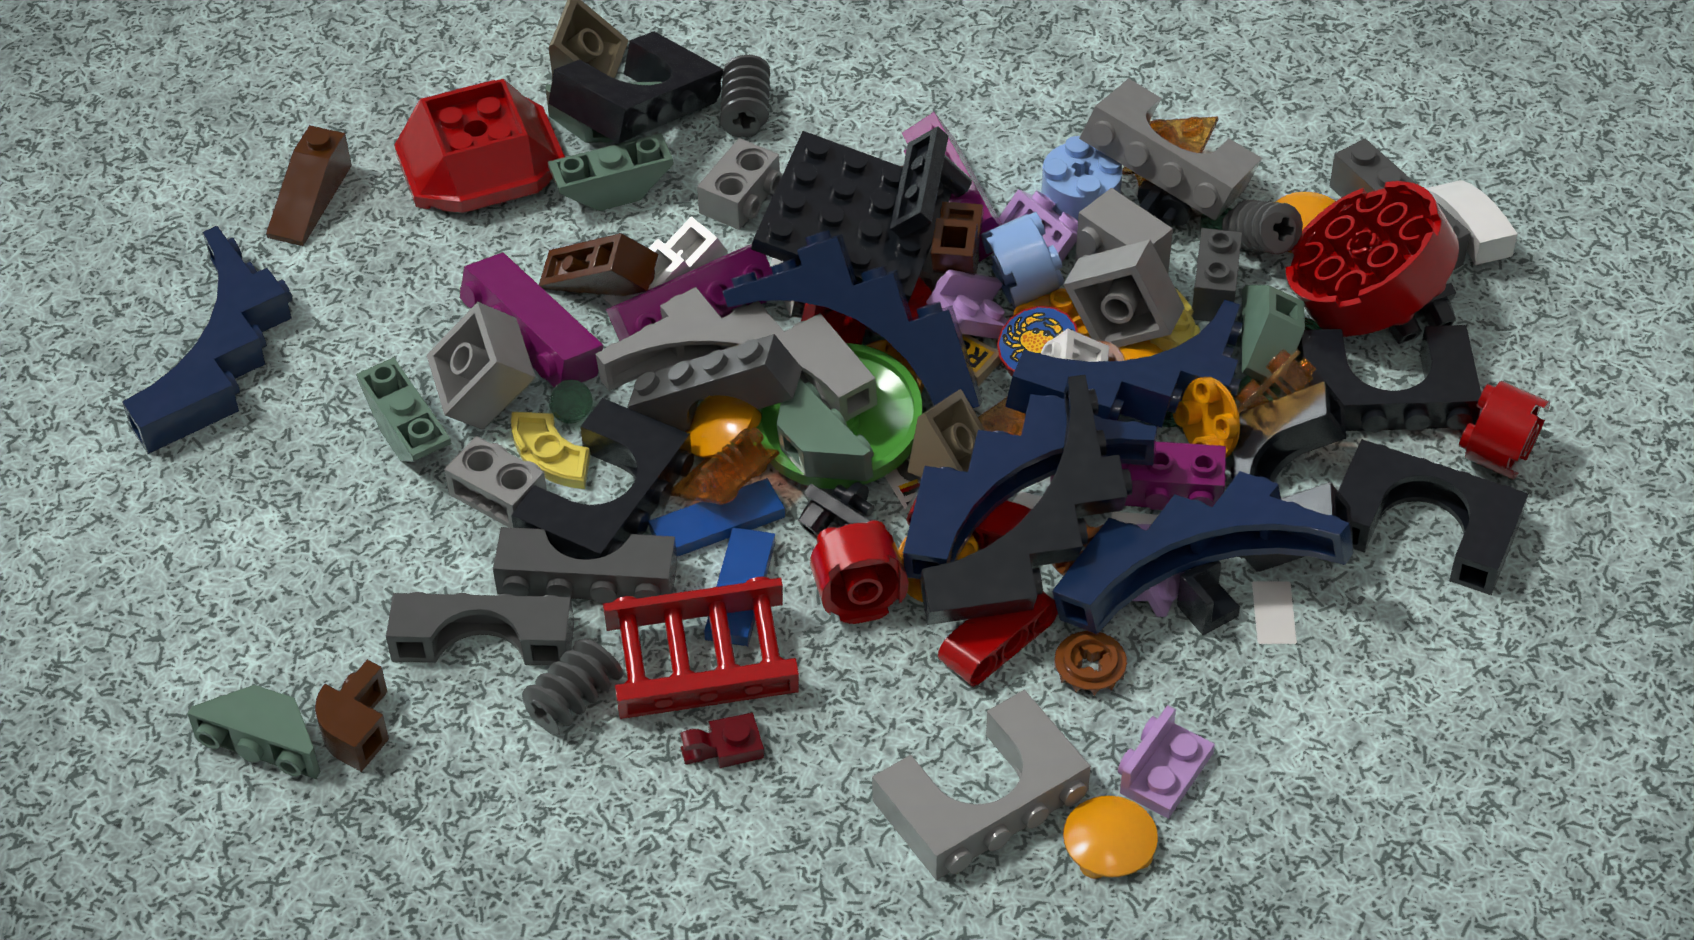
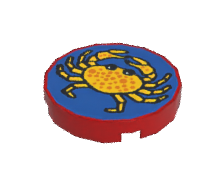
(1030, 332)

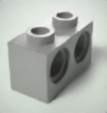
(739, 184)
(492, 479)

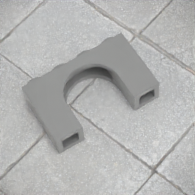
(1201, 180)
(951, 832)

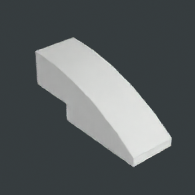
(1491, 232)
(684, 252)

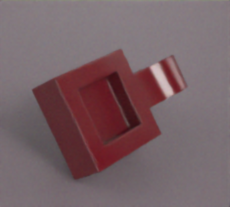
(729, 740)

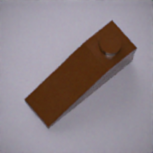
(309, 184)
(600, 266)

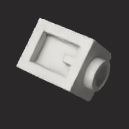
(1076, 347)

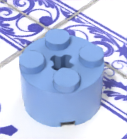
(1078, 175)
(1023, 259)

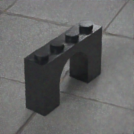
(629, 109)
(1441, 400)
(1281, 432)
(634, 442)
(1484, 509)

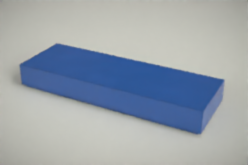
(710, 522)
(745, 558)

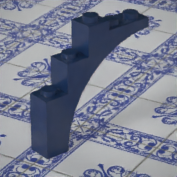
(827, 279)
(204, 381)
(1139, 386)
(1001, 465)
(1187, 534)

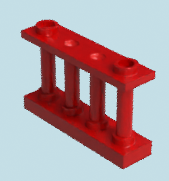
(684, 687)

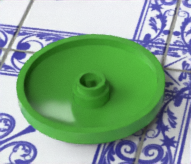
(886, 426)

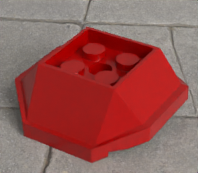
(476, 148)

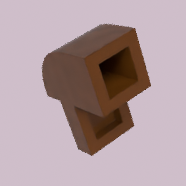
(957, 238)
(348, 718)

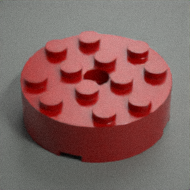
(1373, 258)

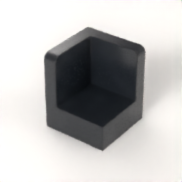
(1204, 599)

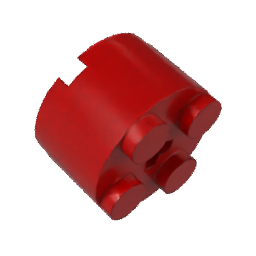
(1504, 428)
(858, 571)

